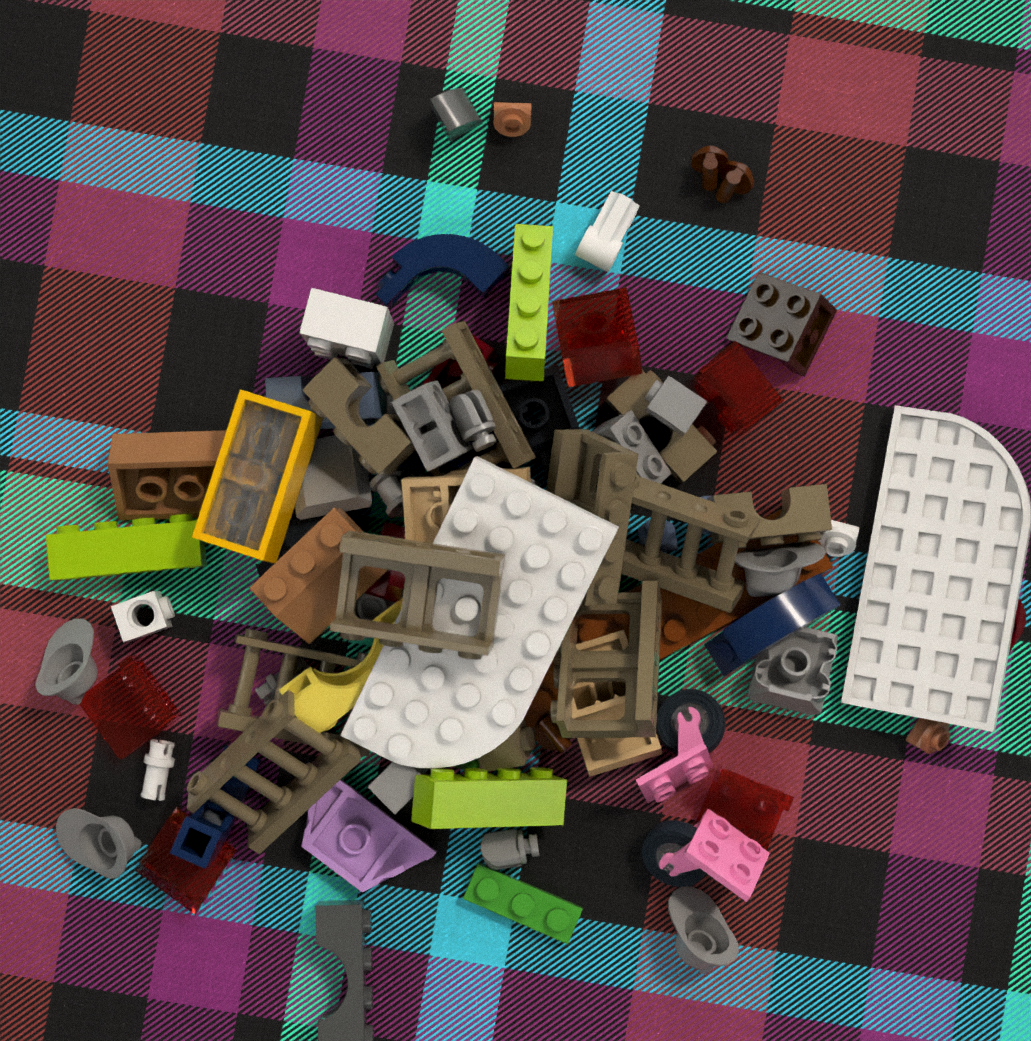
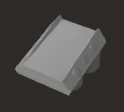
(333, 480)
(795, 672)

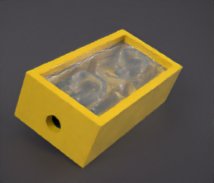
(257, 476)

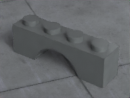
(342, 930)

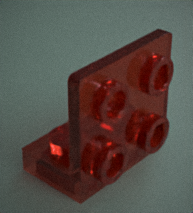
(129, 706)
(746, 804)

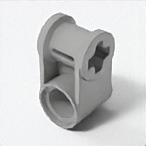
(390, 489)

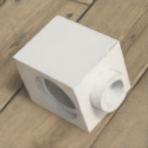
(126, 615)

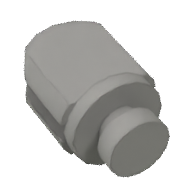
(473, 419)
(508, 848)

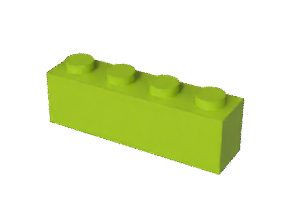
(529, 302)
(124, 549)
(487, 799)

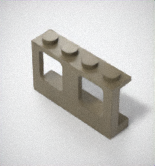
(574, 479)
(423, 568)
(634, 666)

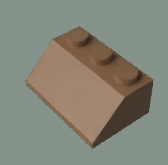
(162, 472)
(306, 579)

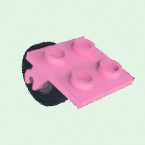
(691, 728)
(685, 853)

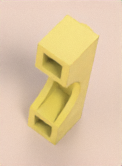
(326, 697)

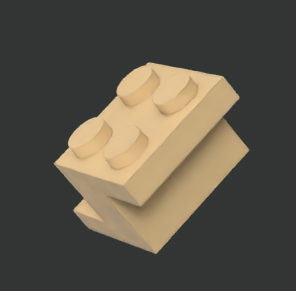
(430, 498)
(607, 702)

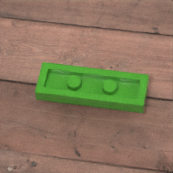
(523, 903)

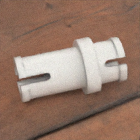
(157, 770)

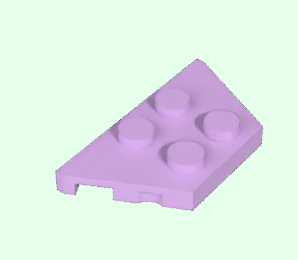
(360, 838)

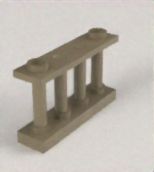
(476, 375)
(684, 574)
(239, 715)
(286, 802)

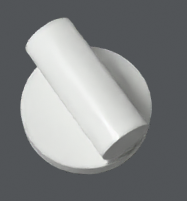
(839, 540)

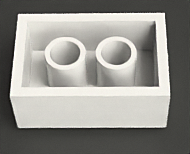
(346, 328)

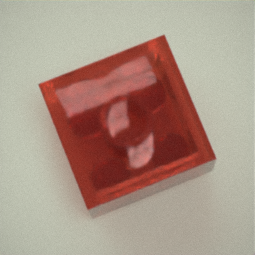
(597, 337)
(736, 389)

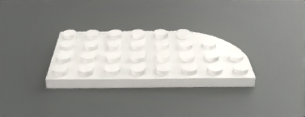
(940, 574)
(453, 708)

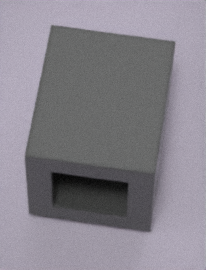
(455, 113)

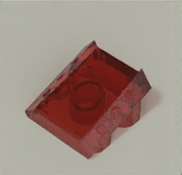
(177, 877)

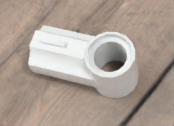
(603, 240)

